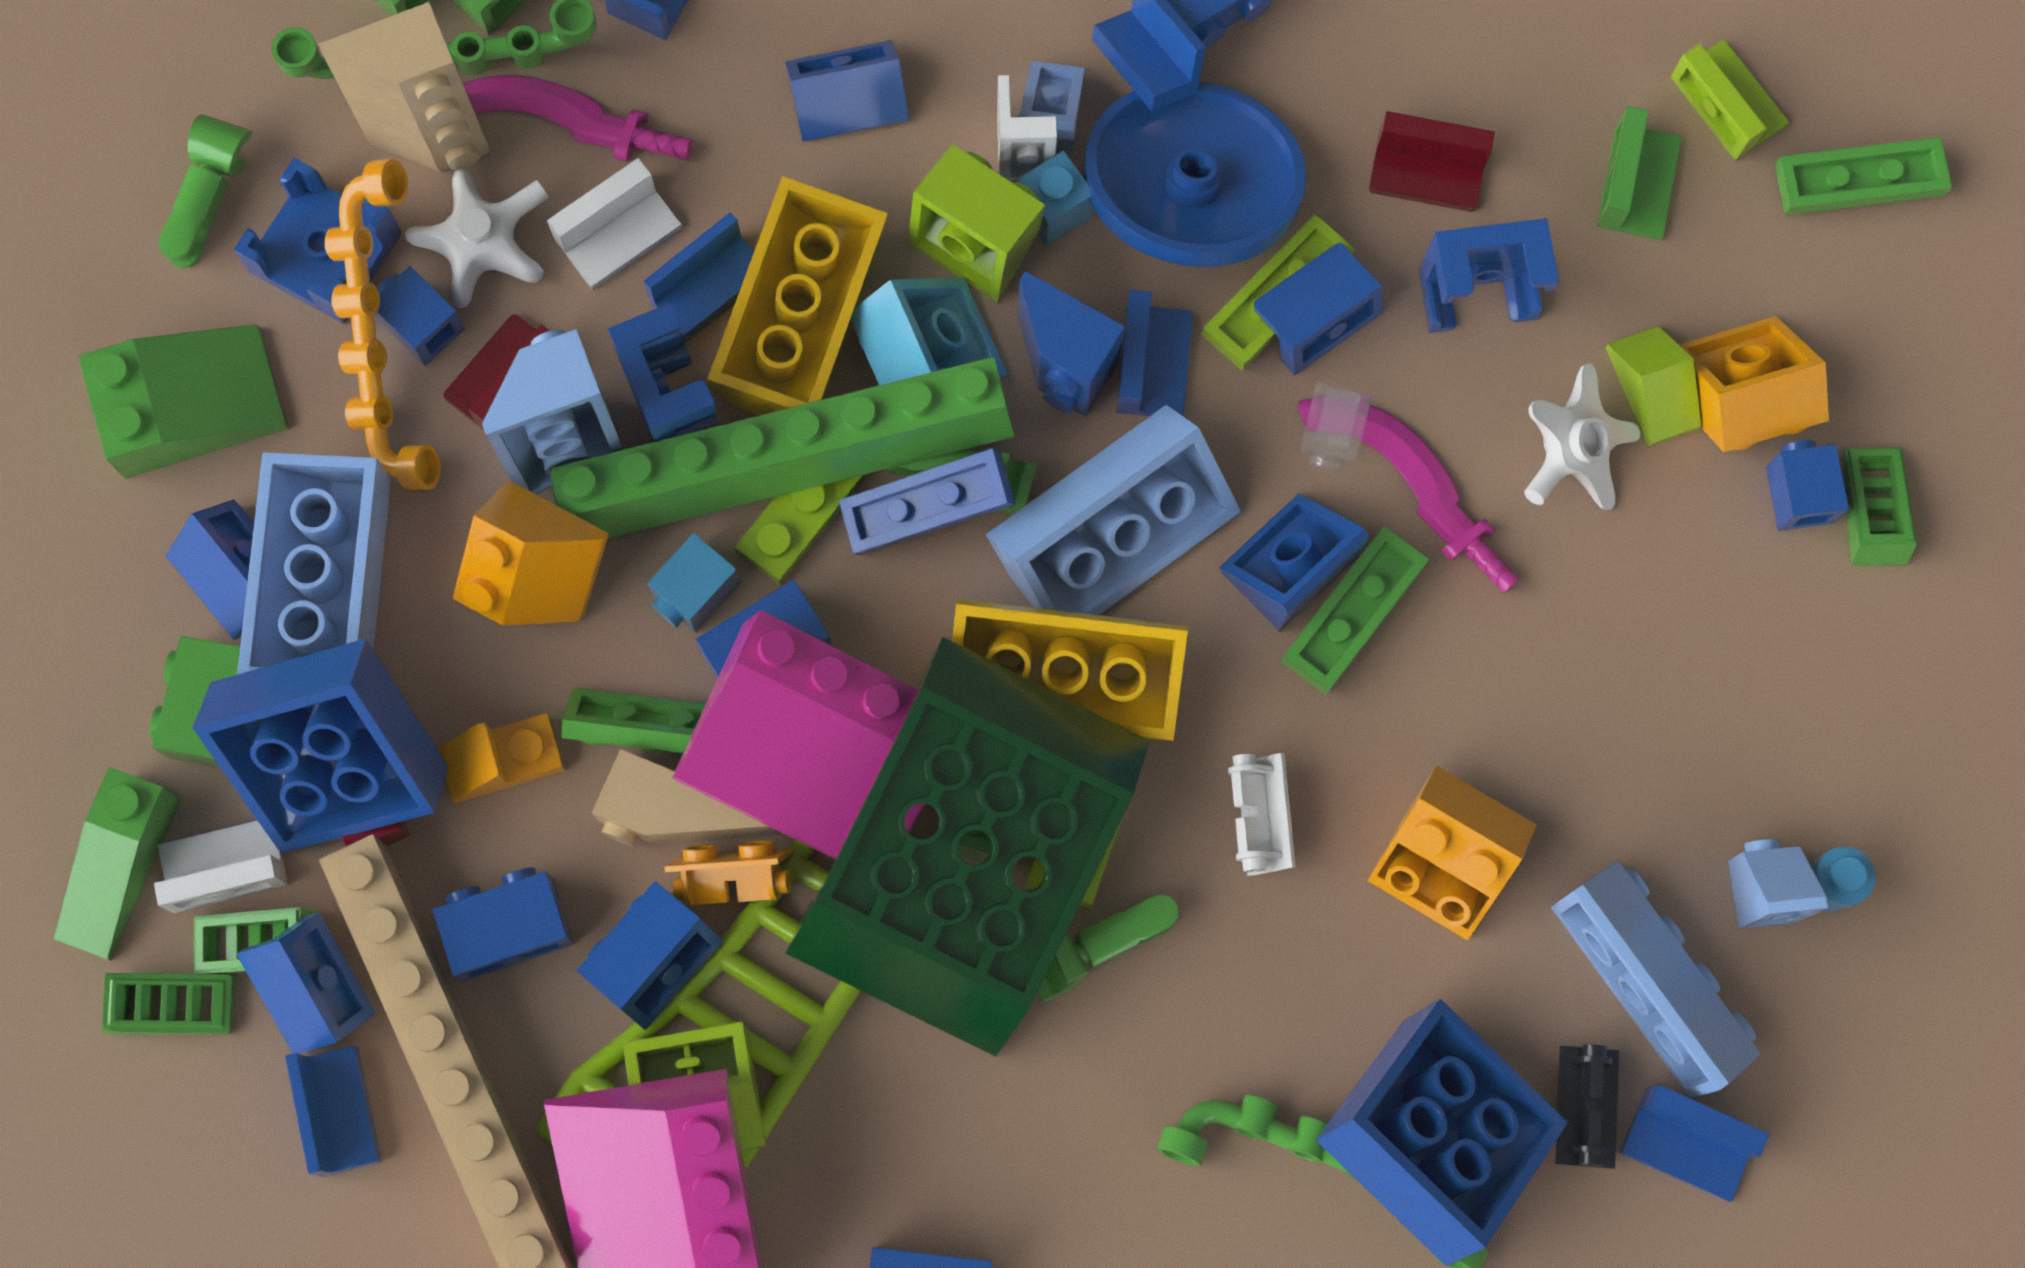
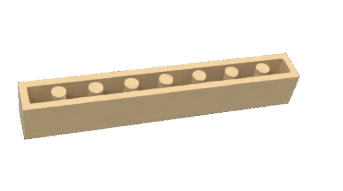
(444, 1058)

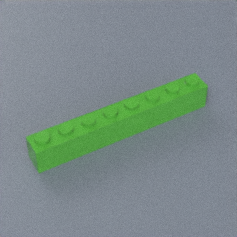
(787, 450)

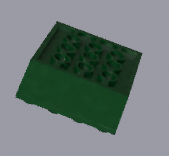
(953, 935)

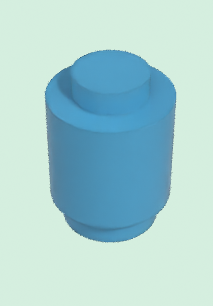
(1844, 876)

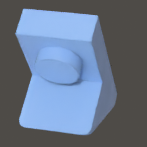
(1055, 92)

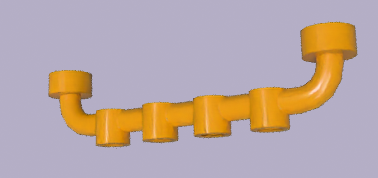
(382, 185)

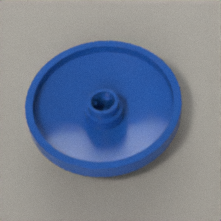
(1195, 178)

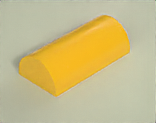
(795, 299)
(1101, 662)

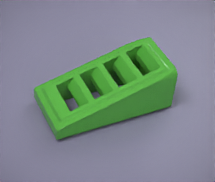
(1878, 540)
(207, 936)
(116, 1004)

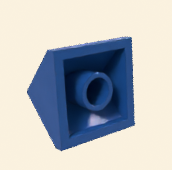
(1294, 558)

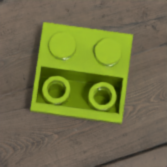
(702, 1052)

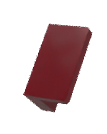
(1430, 161)
(482, 378)

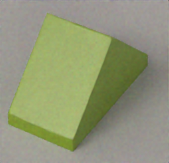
(1657, 383)

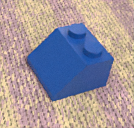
(1067, 345)

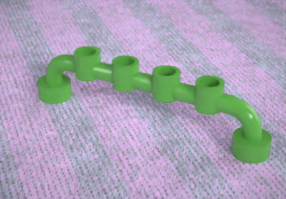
(571, 23)
(1257, 1122)

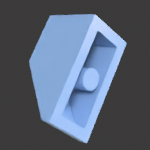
(1773, 885)

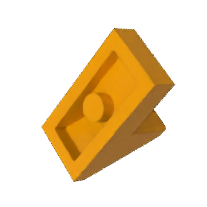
(500, 757)

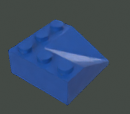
(321, 746)
(1443, 1133)

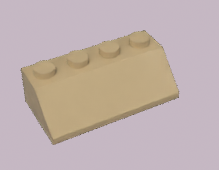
(407, 90)

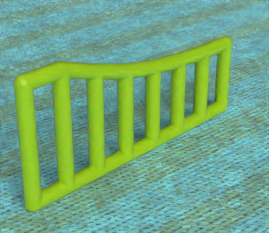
(726, 958)

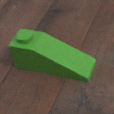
(113, 861)

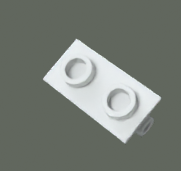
(1265, 819)

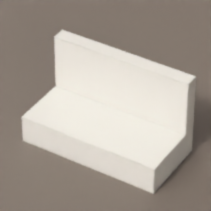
(1021, 140)
(613, 224)
(218, 867)

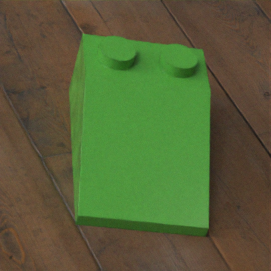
(181, 396)

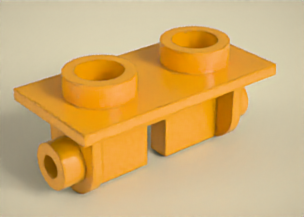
(753, 867)

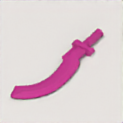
(574, 112)
(1433, 491)

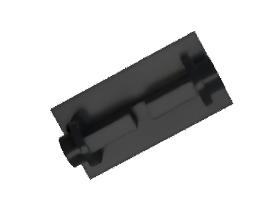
(1589, 1106)

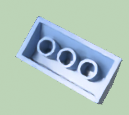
(549, 411)
(1116, 518)
(314, 556)
(1657, 980)

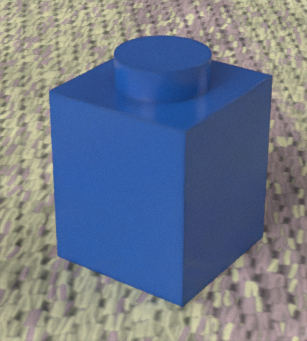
(417, 315)
(1806, 485)

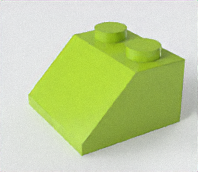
(974, 221)

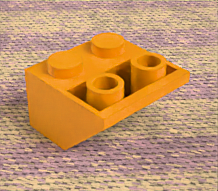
(1452, 853)

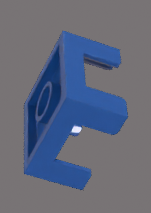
(294, 249)
(1506, 252)
(649, 350)

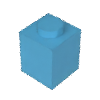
(1064, 196)
(692, 584)

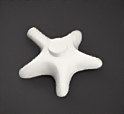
(480, 236)
(1579, 441)

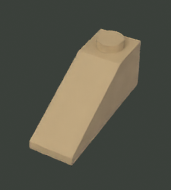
(651, 806)

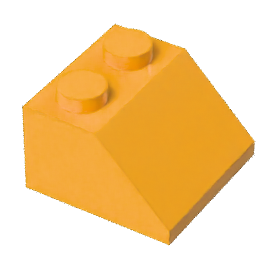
(1757, 384)
(528, 560)

